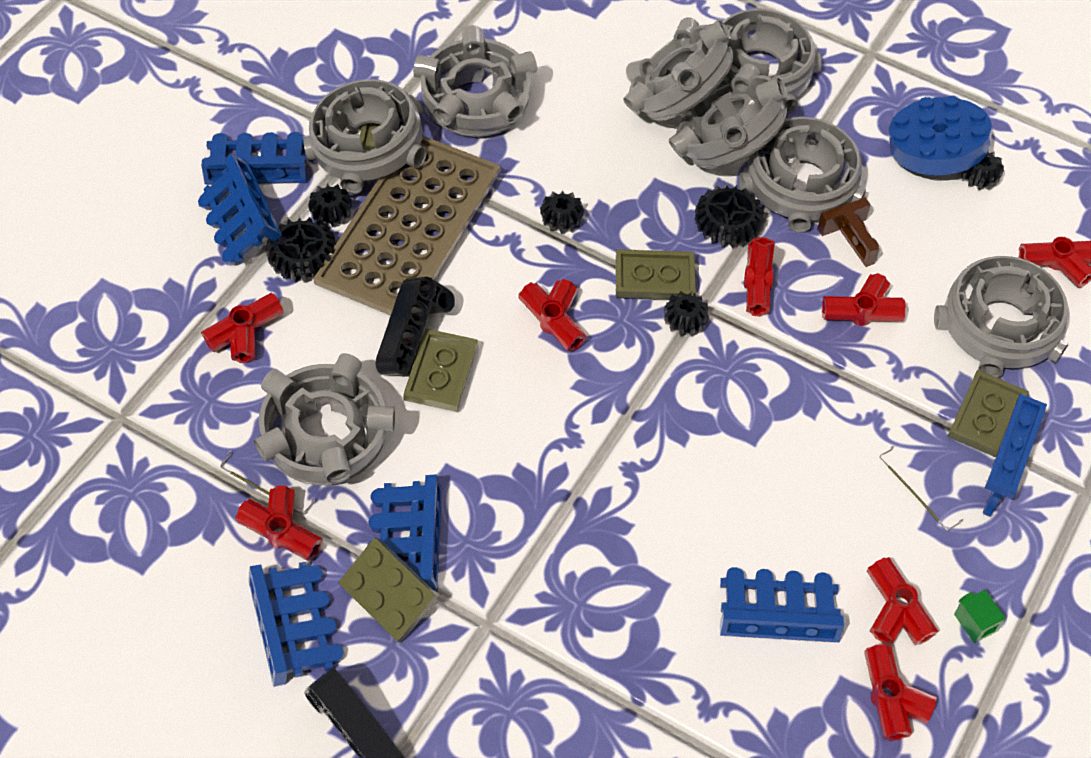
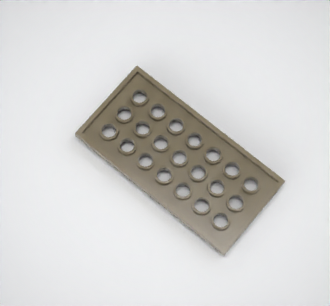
(414, 237)

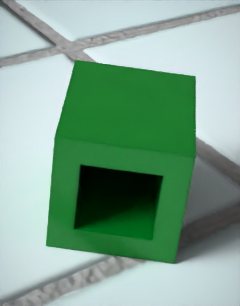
(979, 615)

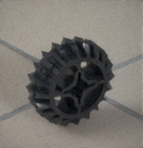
(713, 214)
(285, 252)

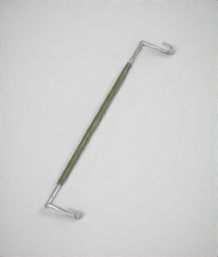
(254, 485)
(921, 501)

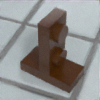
(850, 222)

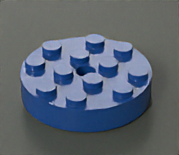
(925, 150)

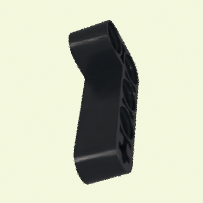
(407, 322)
(350, 717)

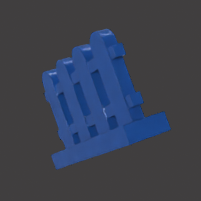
(267, 166)
(252, 214)
(1014, 450)
(426, 520)
(780, 622)
(290, 634)

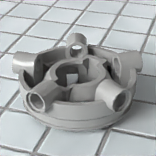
(782, 38)
(465, 61)
(680, 71)
(382, 105)
(732, 120)
(818, 196)
(1005, 344)
(339, 458)

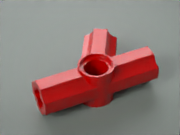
(1063, 255)
(759, 275)
(555, 305)
(866, 305)
(243, 334)
(279, 515)
(894, 614)
(906, 700)

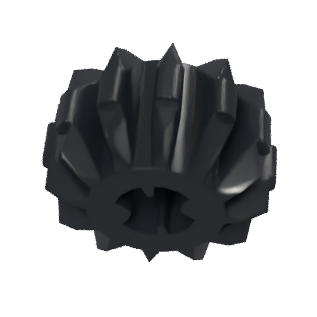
(985, 173)
(330, 204)
(561, 211)
(686, 313)

